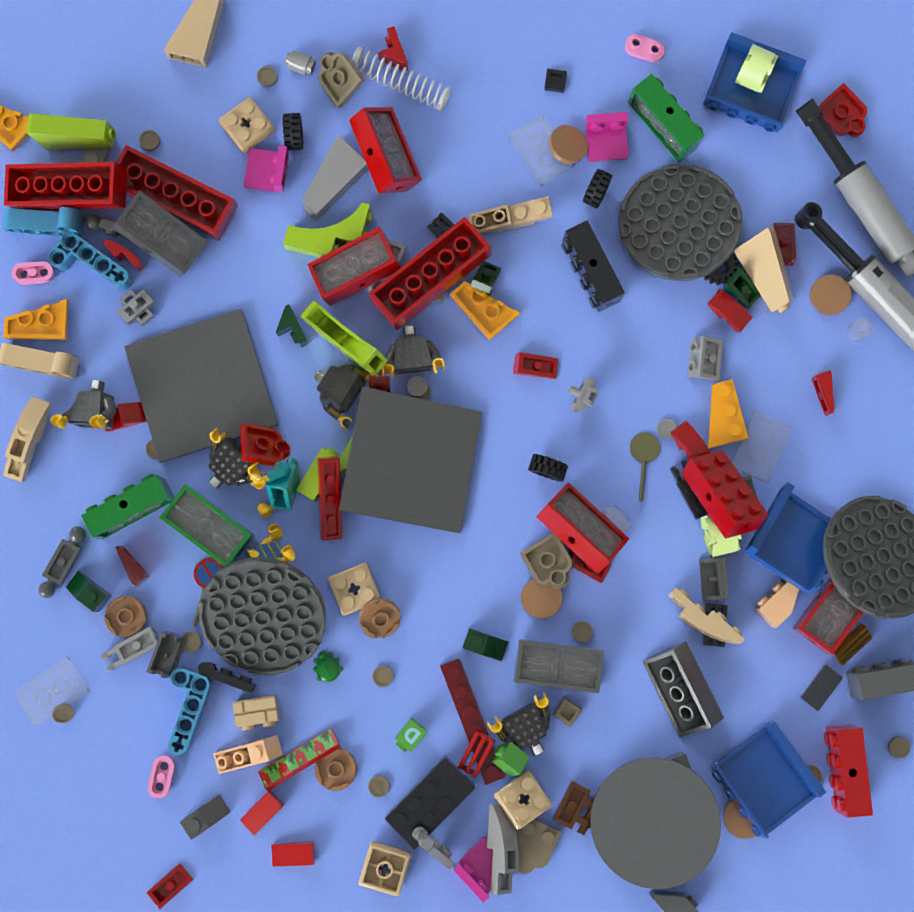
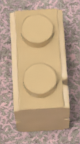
(256, 711)

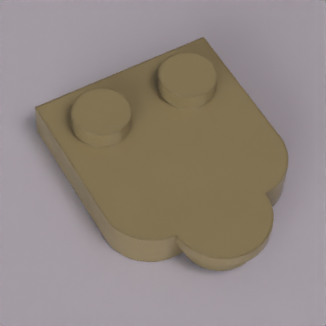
(339, 77)
(549, 562)
(536, 845)

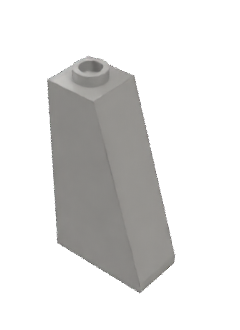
(335, 176)

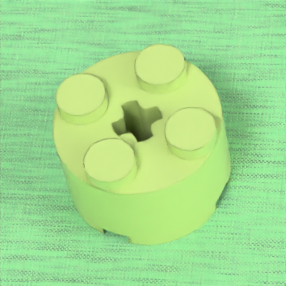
(756, 68)
(715, 541)

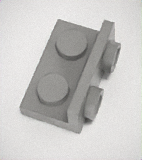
(705, 358)

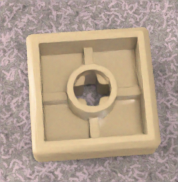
(242, 136)
(341, 583)
(509, 798)
(372, 875)

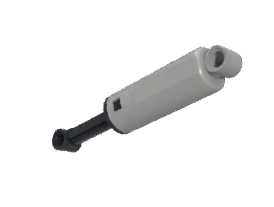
(864, 194)
(867, 278)

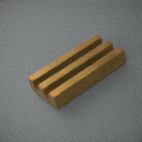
(852, 644)

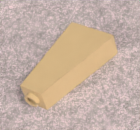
(196, 33)
(766, 268)

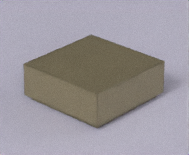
(567, 712)

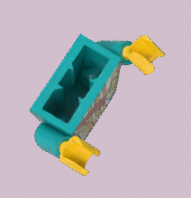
(280, 486)

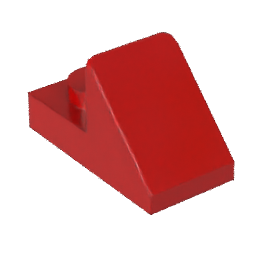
(394, 50)
(128, 415)

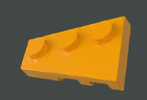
(12, 128)
(483, 310)
(39, 324)
(725, 416)

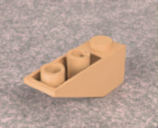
(778, 604)
(248, 754)

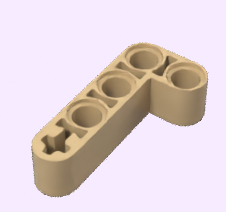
(39, 361)

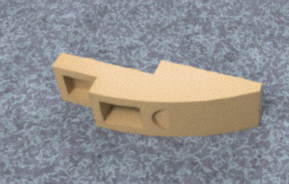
(512, 217)
(24, 438)
(712, 625)

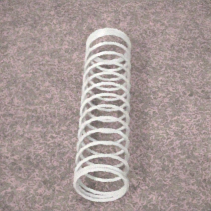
(443, 99)

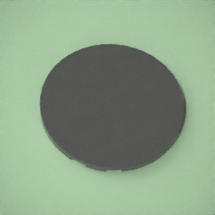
(680, 222)
(872, 556)
(262, 615)
(655, 823)

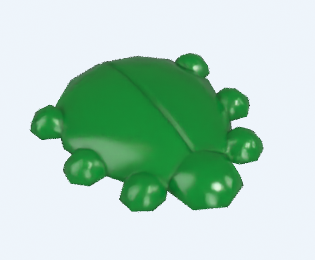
(327, 667)

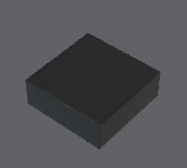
(555, 80)

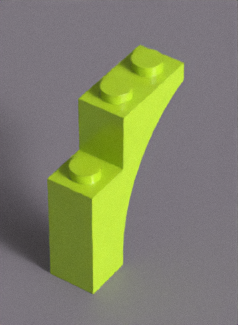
(324, 240)
(344, 339)
(309, 483)

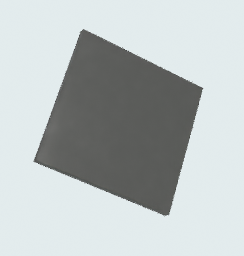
(200, 382)
(410, 460)

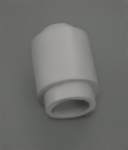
(300, 62)

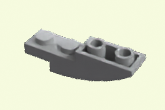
(504, 842)

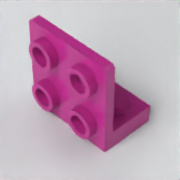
(606, 136)
(267, 169)
(476, 869)

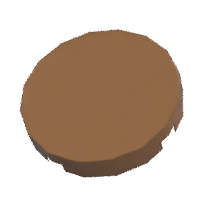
(568, 144)
(830, 295)
(540, 600)
(125, 616)
(379, 618)
(336, 770)
(735, 822)

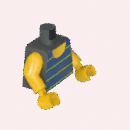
(271, 549)

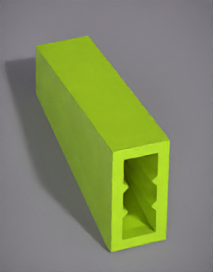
(70, 132)

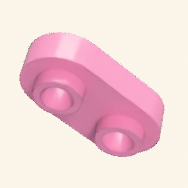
(643, 50)
(34, 273)
(161, 775)

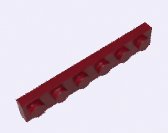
(470, 715)

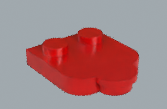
(844, 112)
(262, 445)

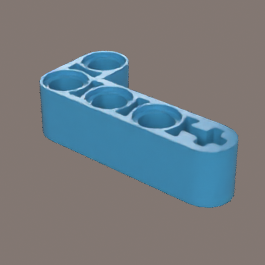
(43, 222)
(95, 262)
(186, 711)

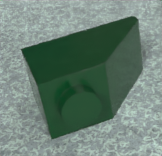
(88, 592)
(485, 644)

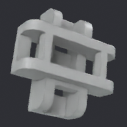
(136, 307)
(583, 394)

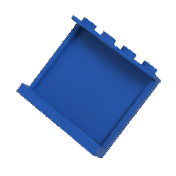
(737, 101)
(792, 541)
(766, 779)

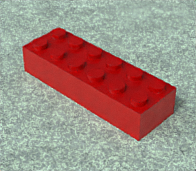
(65, 185)
(178, 193)
(430, 273)

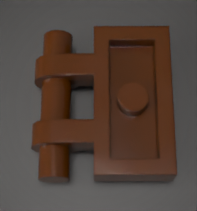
(571, 806)

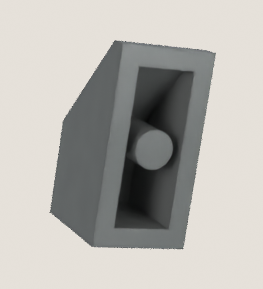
(205, 817)
(674, 901)

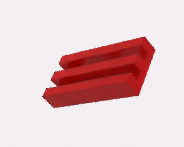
(467, 769)

